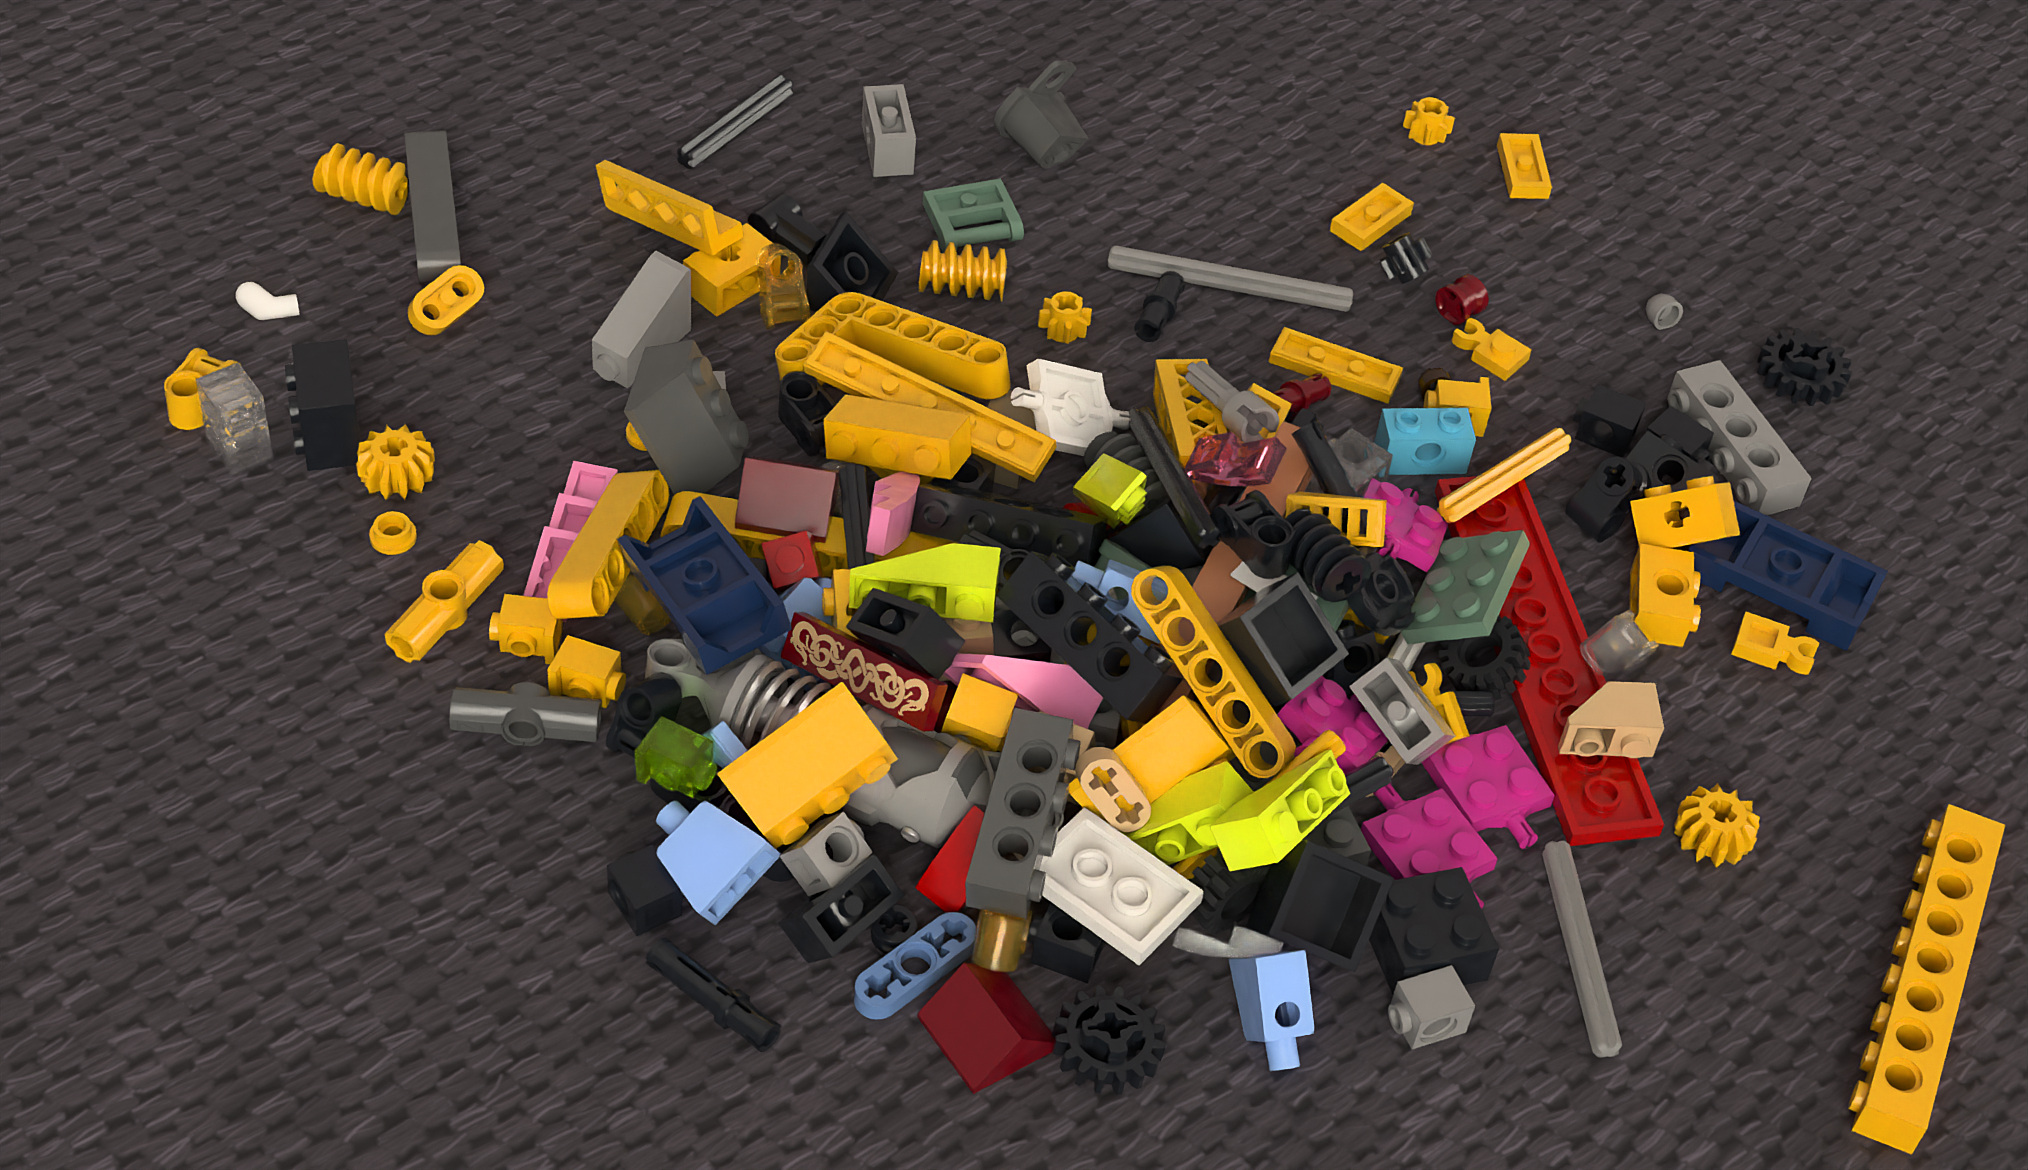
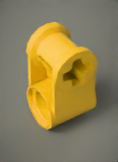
(182, 390)

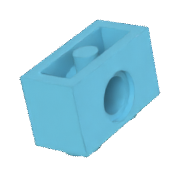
(1426, 440)

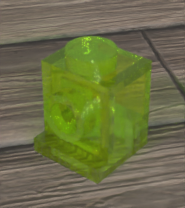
(675, 758)

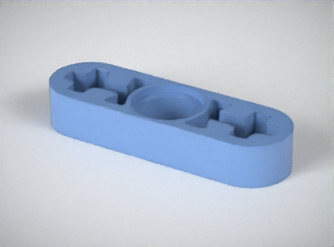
(920, 945)

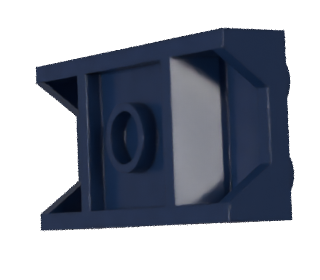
(1794, 573)
(708, 588)

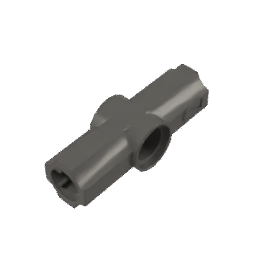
(525, 714)

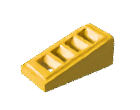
(1375, 516)

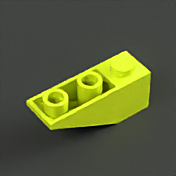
(1112, 490)
(950, 579)
(1184, 813)
(1280, 814)

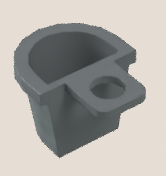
(1041, 119)

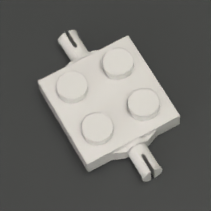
(1068, 405)

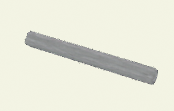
(1582, 950)

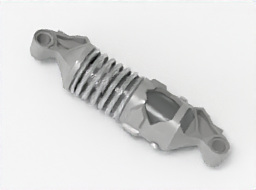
(921, 794)

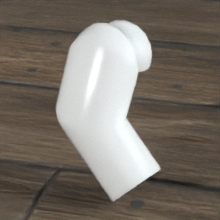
(264, 305)

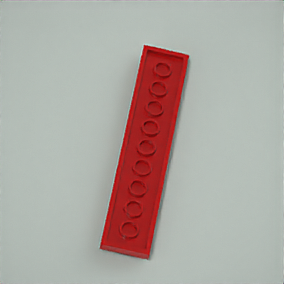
(1596, 794)

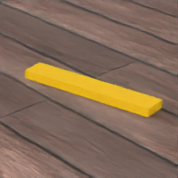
(873, 377)

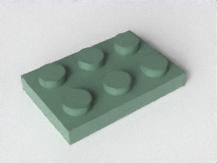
(1466, 587)

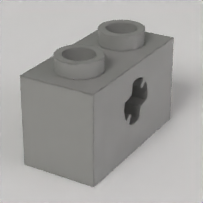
(888, 130)
(1402, 711)

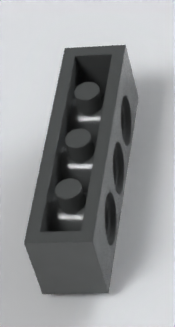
(1031, 742)

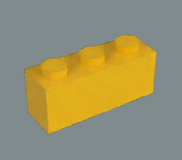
(897, 436)

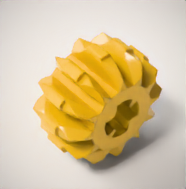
(395, 461)
(1716, 825)

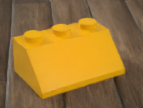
(1165, 752)
(808, 766)

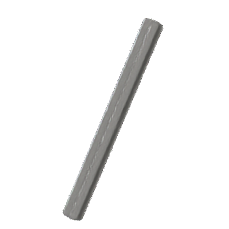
(1232, 278)

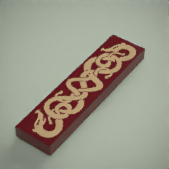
(864, 671)

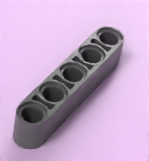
(432, 203)

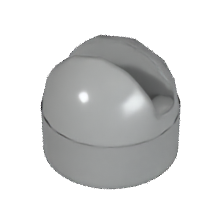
(1665, 308)

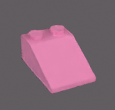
(1039, 684)

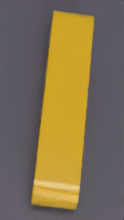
(595, 564)
(1191, 661)

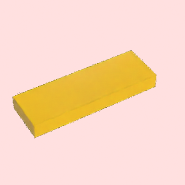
(1340, 365)

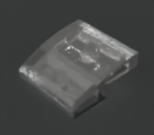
(1239, 943)

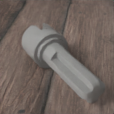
(1242, 411)

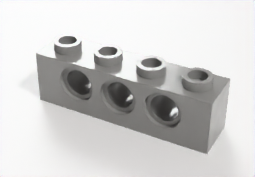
(1743, 441)

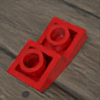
(948, 871)

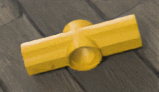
(444, 601)

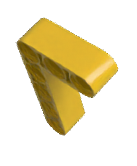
(906, 339)

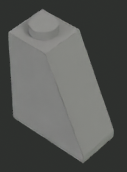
(648, 314)

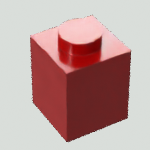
(792, 559)

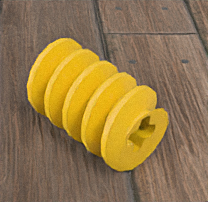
(362, 179)
(963, 270)

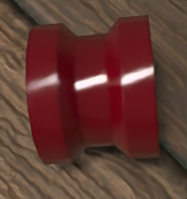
(1462, 299)

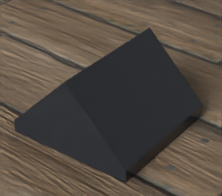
(847, 264)
(1159, 538)

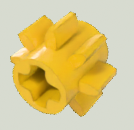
(1428, 121)
(1064, 317)

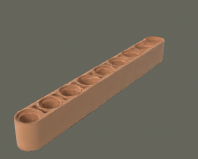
(1214, 584)

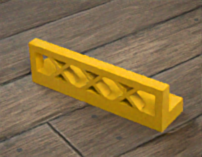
(666, 209)
(1177, 412)

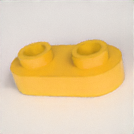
(443, 302)

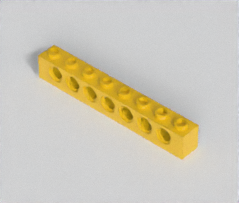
(1927, 981)

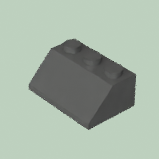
(685, 417)

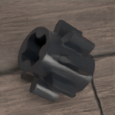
(1405, 258)

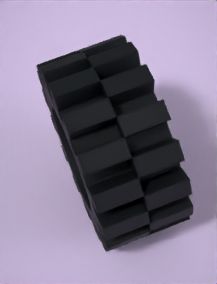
(1496, 674)
(1225, 893)

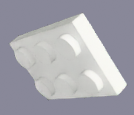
(1116, 886)

